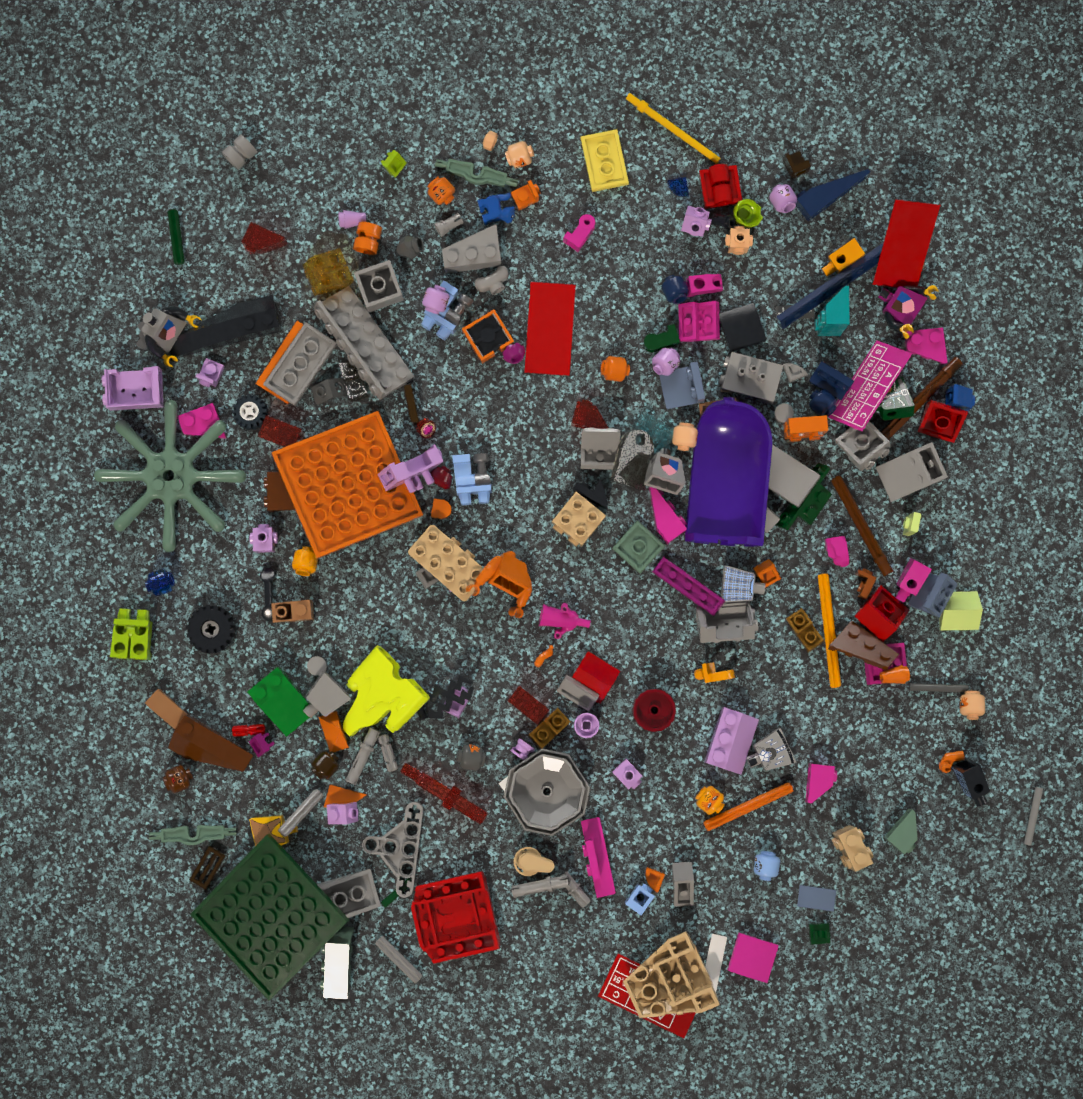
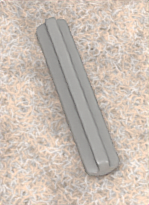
(300, 813)
(398, 959)

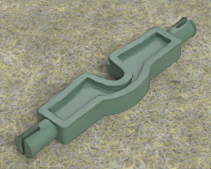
(486, 176)
(203, 833)

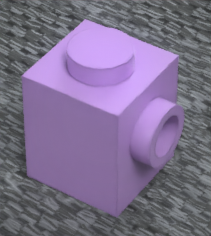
(627, 774)

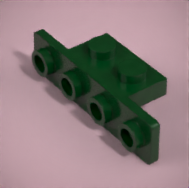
(811, 505)

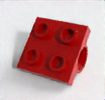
(720, 185)

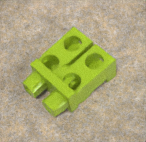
(131, 637)

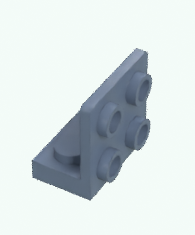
(683, 387)
(934, 594)

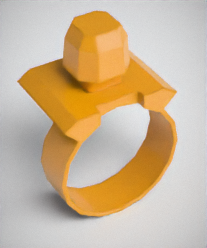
(709, 673)

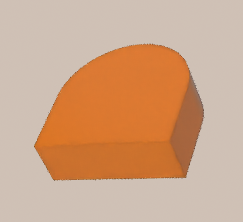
(441, 509)

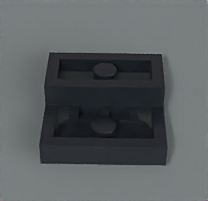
(742, 327)

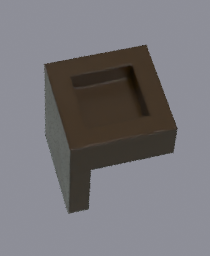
(795, 164)

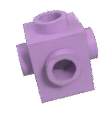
(696, 221)
(266, 545)

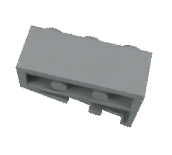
(473, 252)

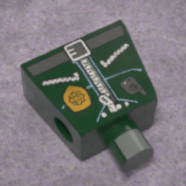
(897, 402)

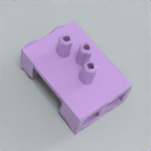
(133, 389)
(409, 471)

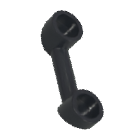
(268, 575)

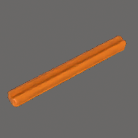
(748, 806)

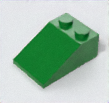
(280, 701)

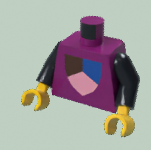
(904, 306)

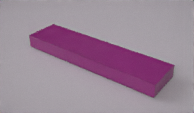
(688, 586)

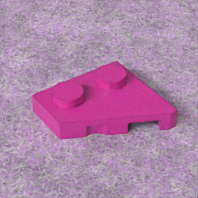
(927, 344)
(199, 420)

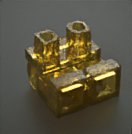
(327, 273)

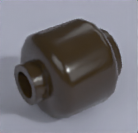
(325, 765)

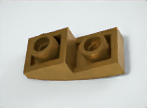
(805, 630)
(549, 728)

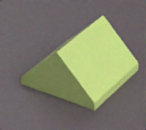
(962, 612)

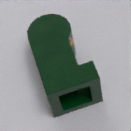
(654, 343)

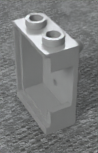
(751, 377)
(732, 623)

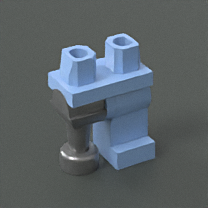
(449, 319)
(472, 484)

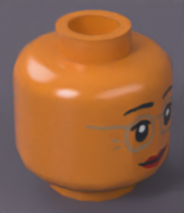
(441, 191)

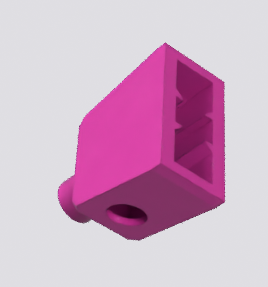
(915, 571)

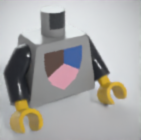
(163, 329)

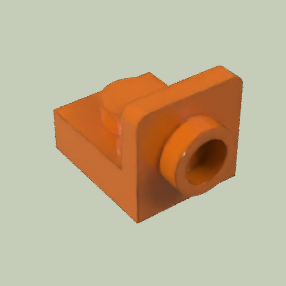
(526, 195)

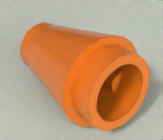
(896, 675)

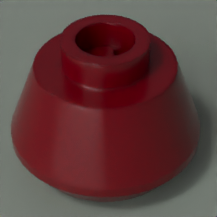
(442, 477)

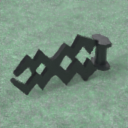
(450, 697)

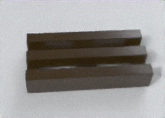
(411, 404)
(216, 853)

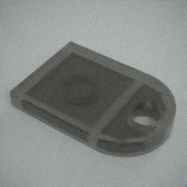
(633, 459)

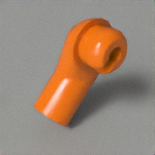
(948, 759)

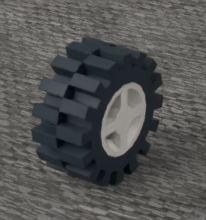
(245, 407)

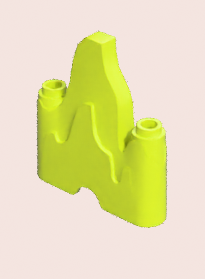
(382, 692)

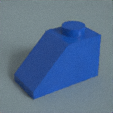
(960, 397)

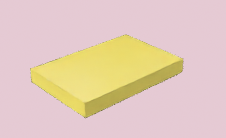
(604, 160)

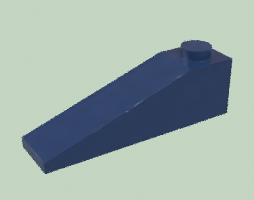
(818, 198)

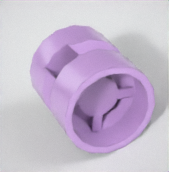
(586, 725)

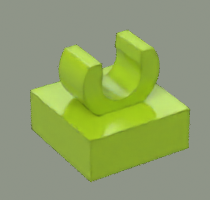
(394, 163)

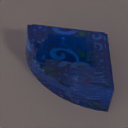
(679, 186)

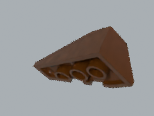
(201, 743)

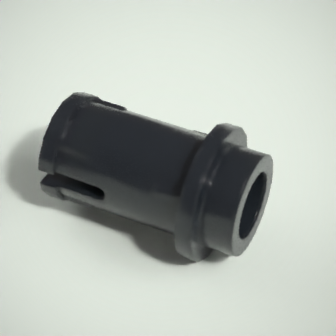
(726, 221)

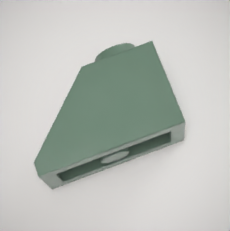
(904, 833)

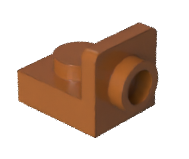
(865, 586)

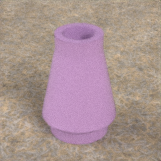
(350, 219)

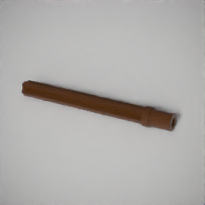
(922, 397)
(862, 526)

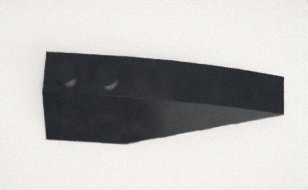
(233, 325)

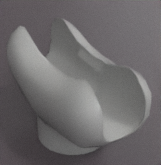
(493, 282)

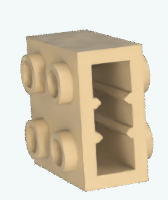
(578, 520)
(854, 852)

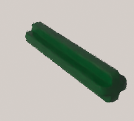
(176, 239)

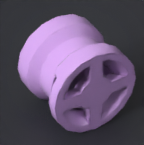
(522, 747)

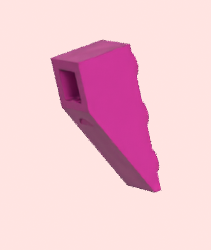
(665, 519)

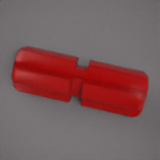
(244, 730)

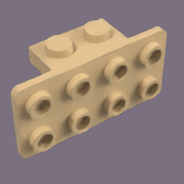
(446, 561)

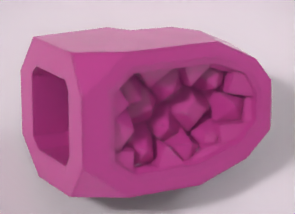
(837, 550)

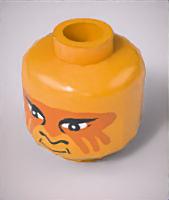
(710, 800)

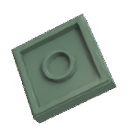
(638, 547)

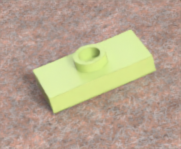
(911, 524)

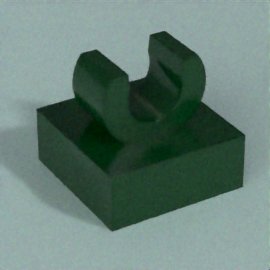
(819, 933)

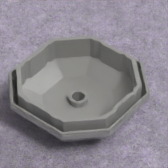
(546, 812)

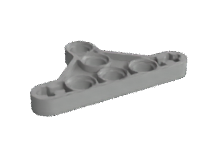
(398, 858)

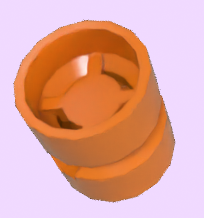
(367, 238)

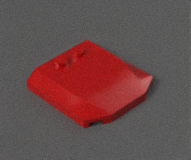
(455, 917)

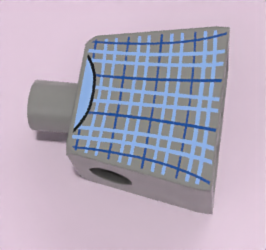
(739, 585)

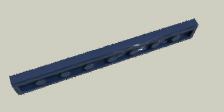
(829, 288)

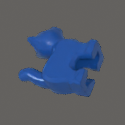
(493, 206)

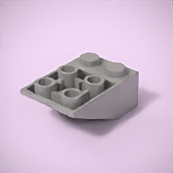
(911, 472)

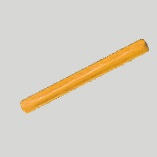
(829, 630)

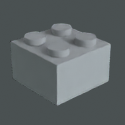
(378, 286)

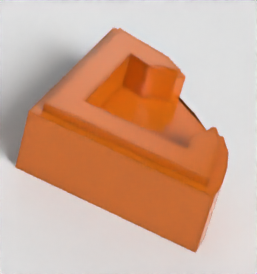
(654, 878)

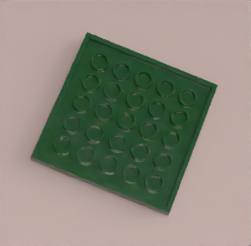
(269, 917)

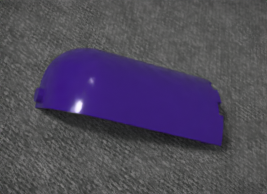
(729, 476)

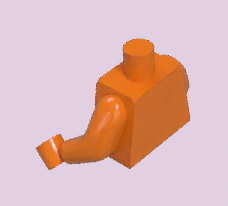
(508, 575)

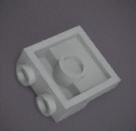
(864, 446)

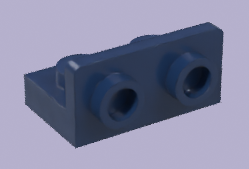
(832, 380)

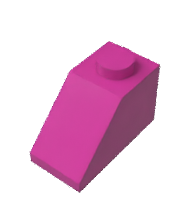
(819, 780)

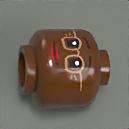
(177, 779)

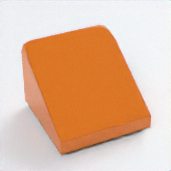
(767, 572)

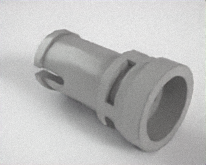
(443, 227)

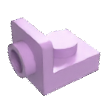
(210, 373)

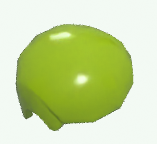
(747, 213)

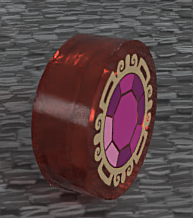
(426, 428)

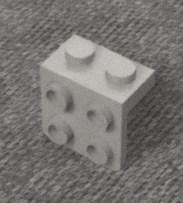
(599, 448)

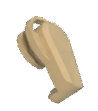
(532, 862)

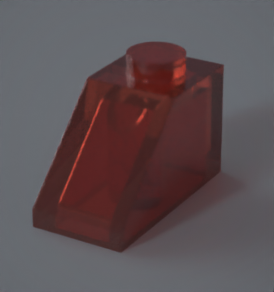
(261, 240)
(587, 416)

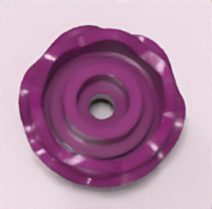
(513, 353)

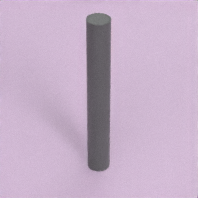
(937, 687)

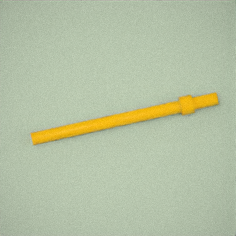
(643, 107)

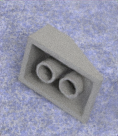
(352, 892)

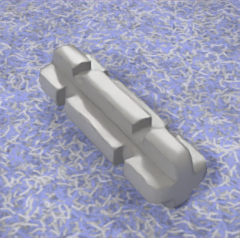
(388, 753)

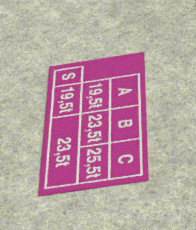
(870, 385)

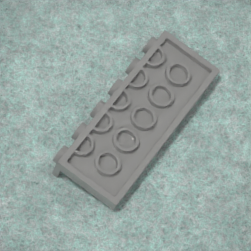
(363, 342)

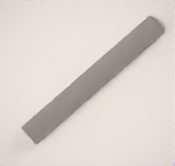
(1033, 816)

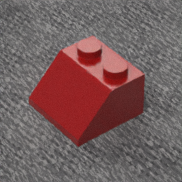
(882, 613)

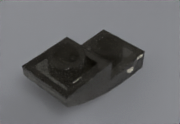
(354, 384)

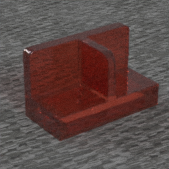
(279, 432)
(528, 705)

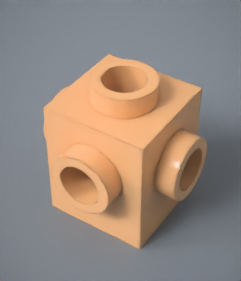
(734, 245)

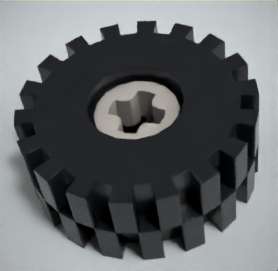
(222, 636)

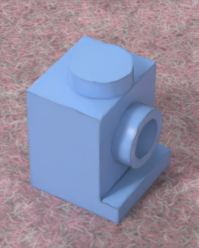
(636, 905)

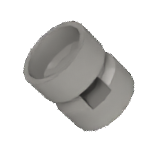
(239, 152)

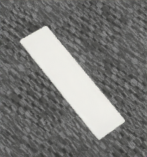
(715, 957)

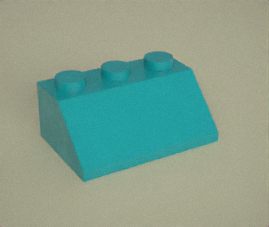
(834, 316)

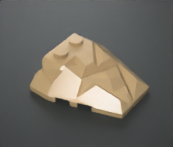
(672, 981)

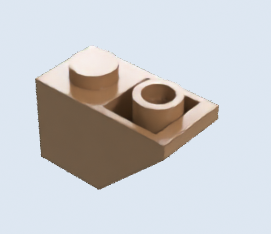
(292, 611)

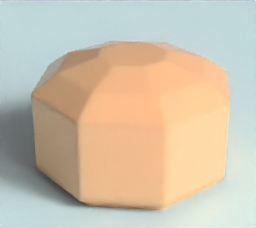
(490, 140)

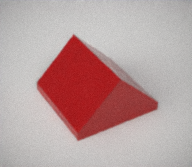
(942, 421)
(596, 675)

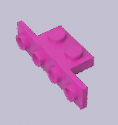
(598, 858)

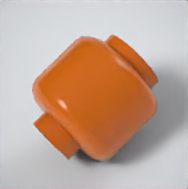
(615, 368)

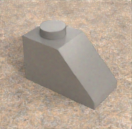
(683, 884)

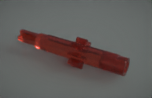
(450, 797)

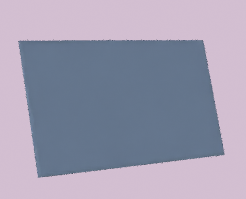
(816, 898)

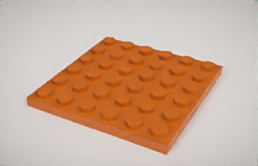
(338, 484)

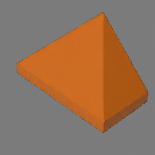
(333, 732)

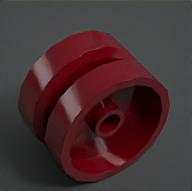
(642, 710)

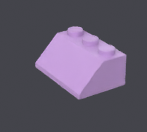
(731, 740)

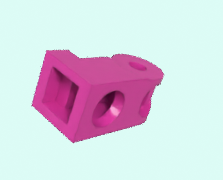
(581, 233)
(704, 284)

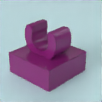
(259, 744)

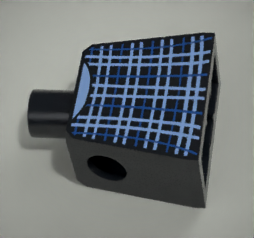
(972, 780)

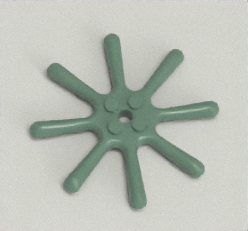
(155, 476)

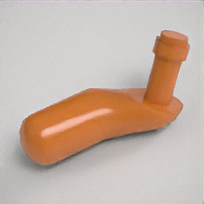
(544, 655)

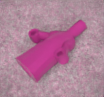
(561, 618)

